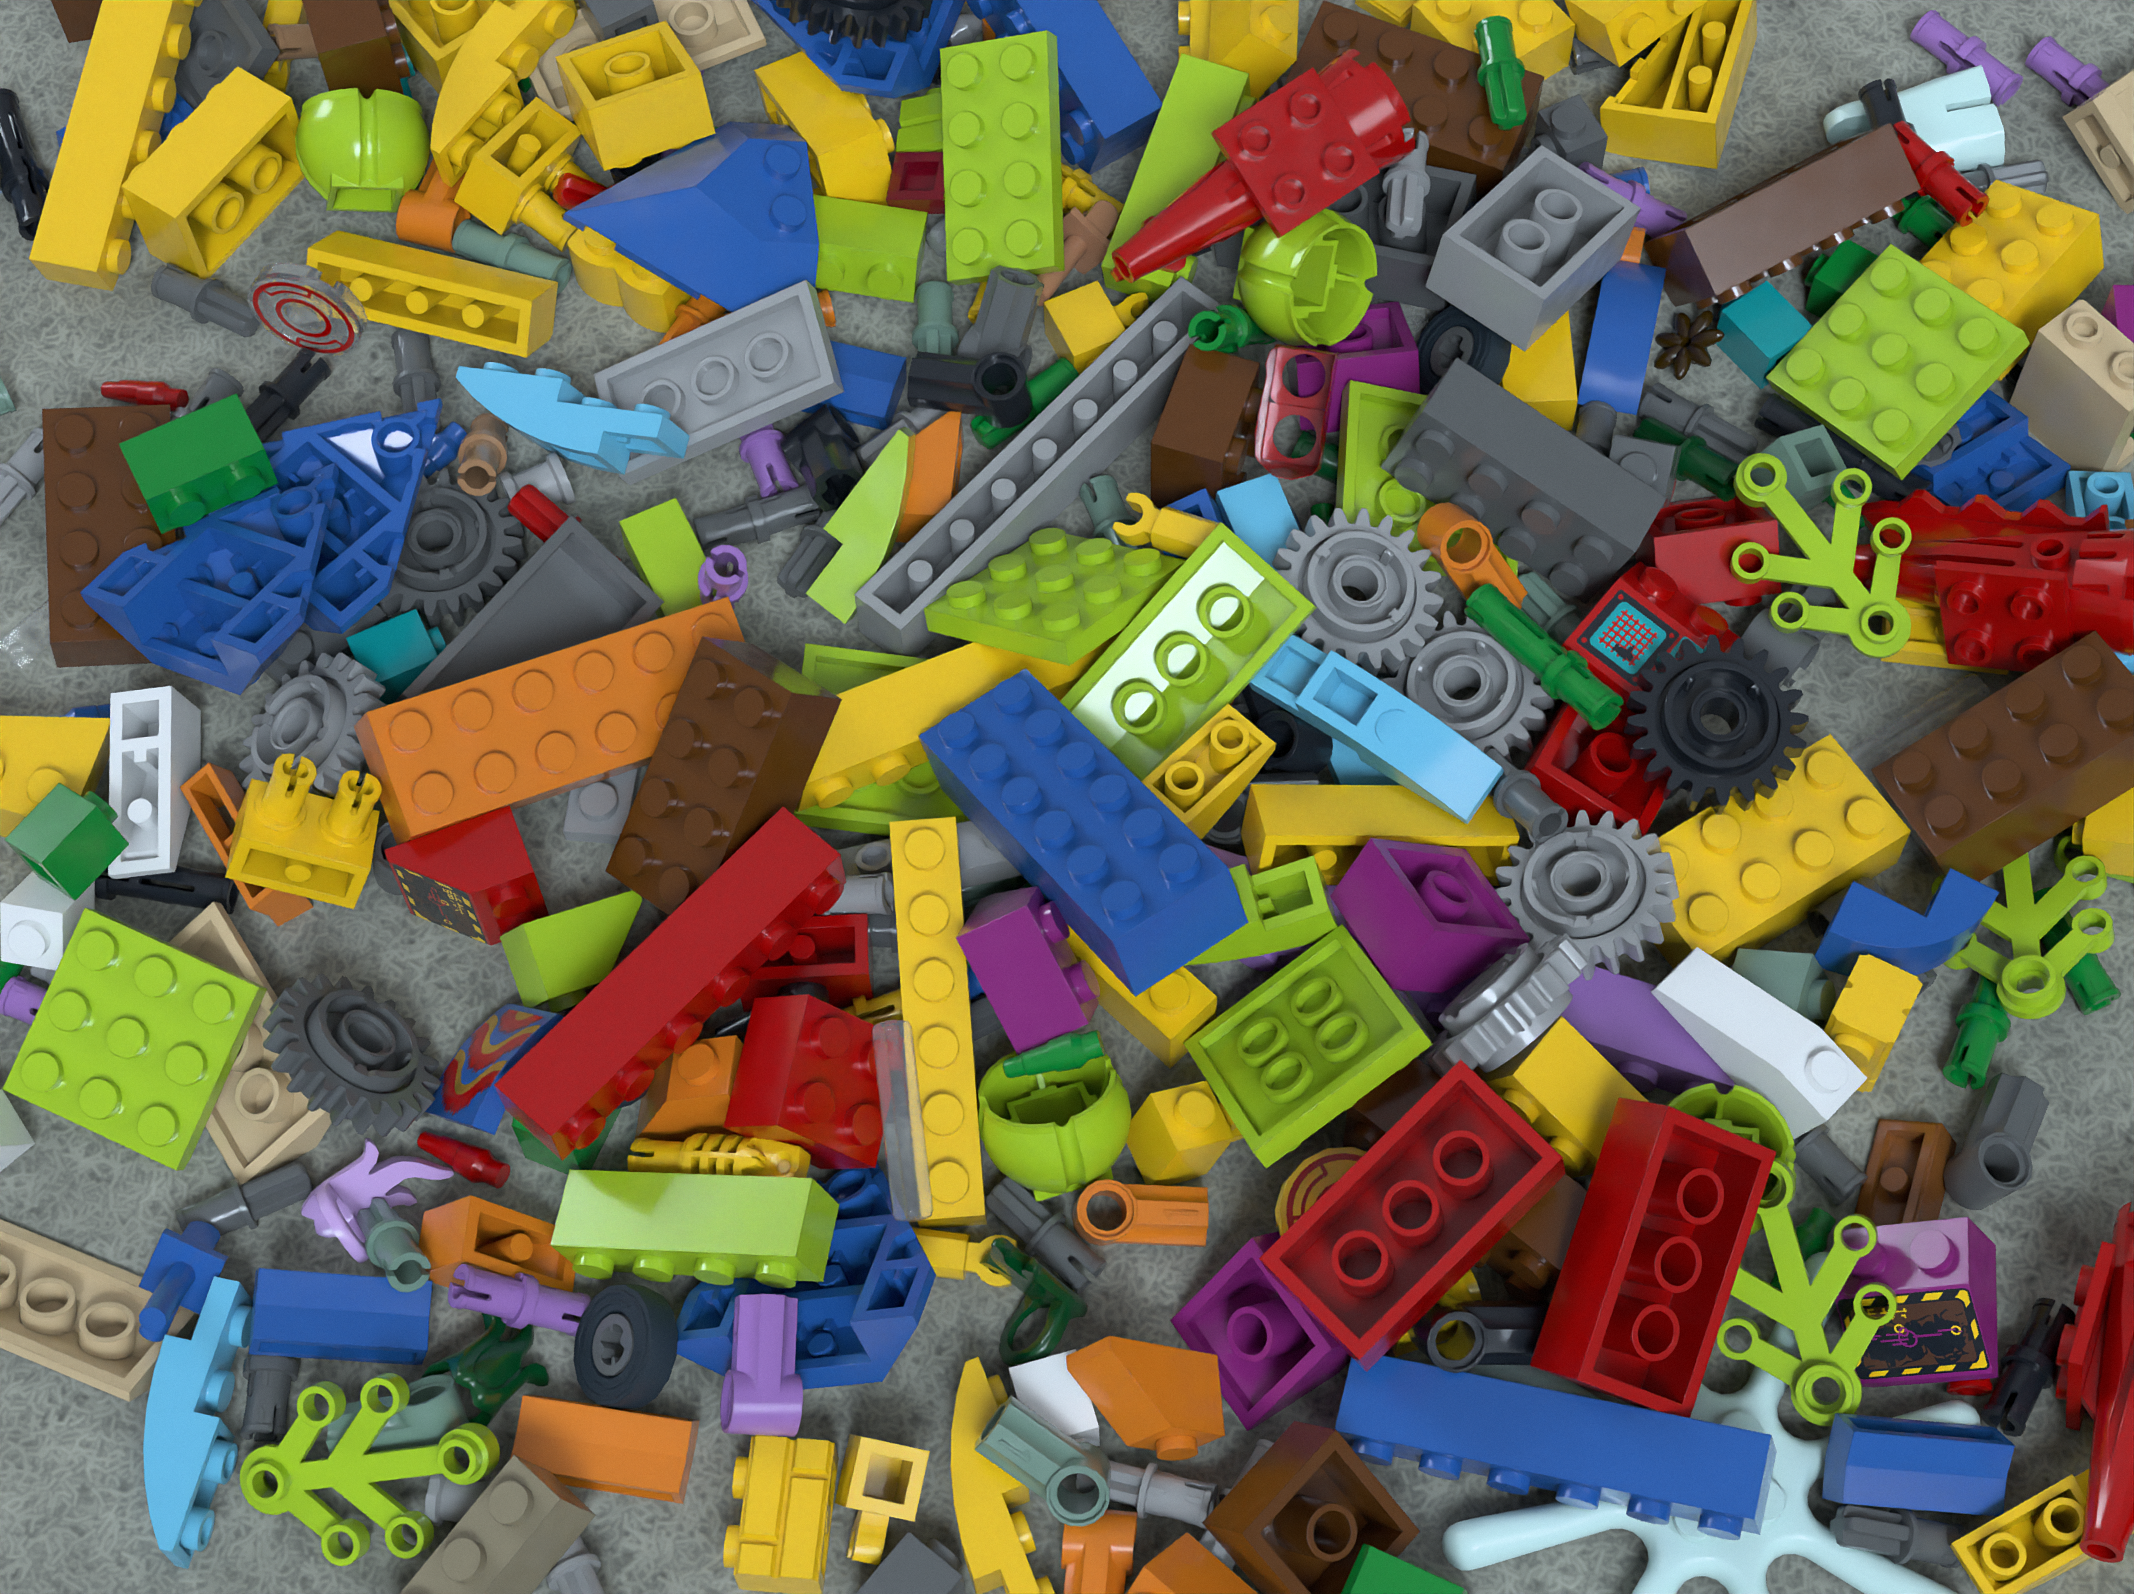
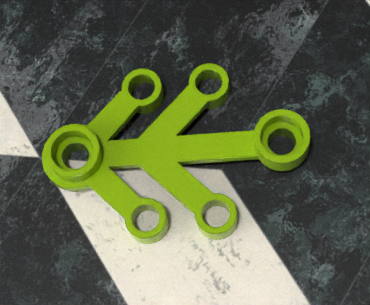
(1827, 563)
(2026, 924)
(1804, 1308)
(355, 1471)

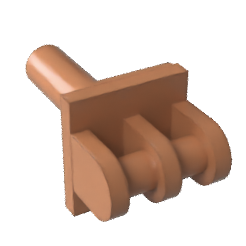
(1083, 243)

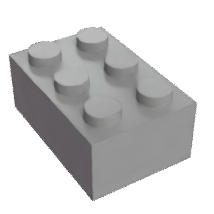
(1532, 247)

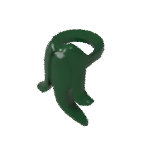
(1041, 1291)
(492, 1367)

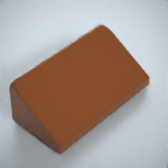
(1905, 1173)

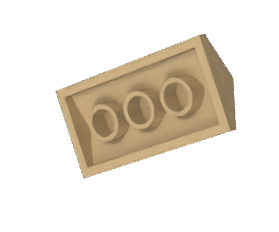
(706, 28)
(255, 1116)
(77, 1314)

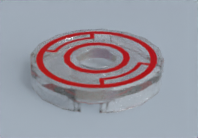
(306, 310)

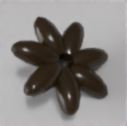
(1688, 345)

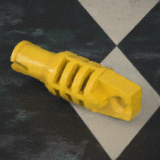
(720, 1156)

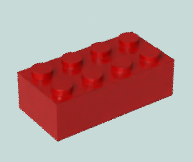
(1414, 1215)
(1653, 1257)

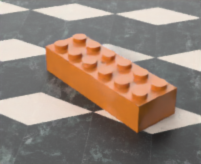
(534, 724)

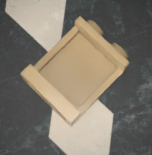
(2107, 136)
(2080, 390)

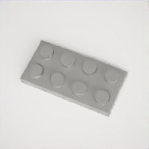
(730, 375)

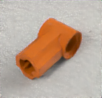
(430, 213)
(1473, 558)
(1148, 1214)
(1099, 1554)

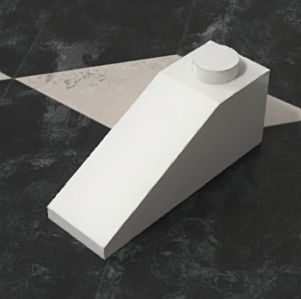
(151, 755)
(1760, 1041)

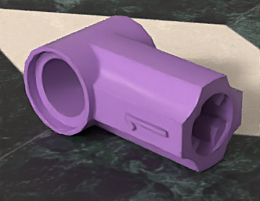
(762, 1388)

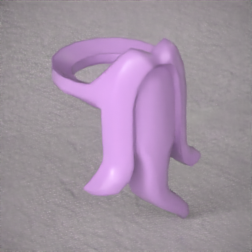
(341, 1196)

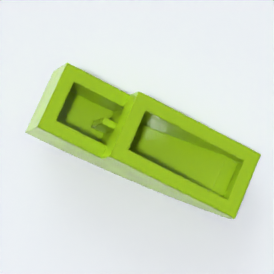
(866, 527)
(665, 555)
(1283, 910)

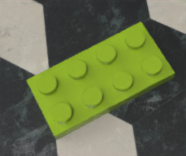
(1002, 157)

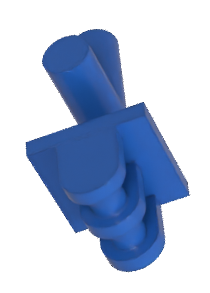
(179, 1276)

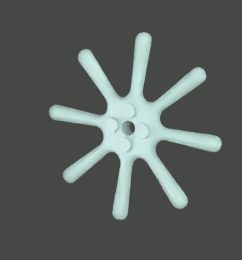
(1678, 1548)

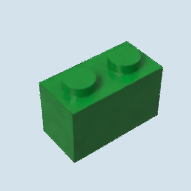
(199, 463)

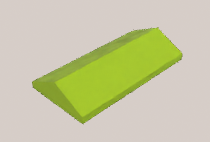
(1187, 652)

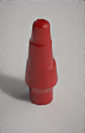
(145, 393)
(467, 1159)

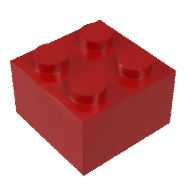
(809, 1082)

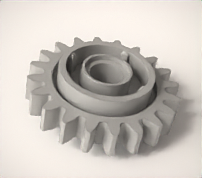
(1379, 565)
(1470, 657)
(315, 720)
(1624, 871)
(1507, 1006)

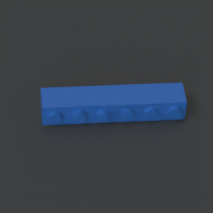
(1559, 1443)

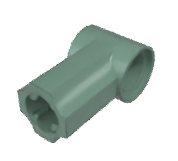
(430, 1414)
(1042, 1457)

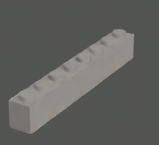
(1034, 472)

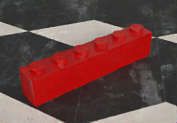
(672, 984)

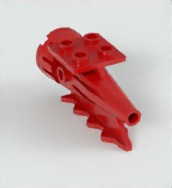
(1280, 164)
(2010, 580)
(2099, 1378)

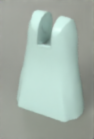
(1947, 114)

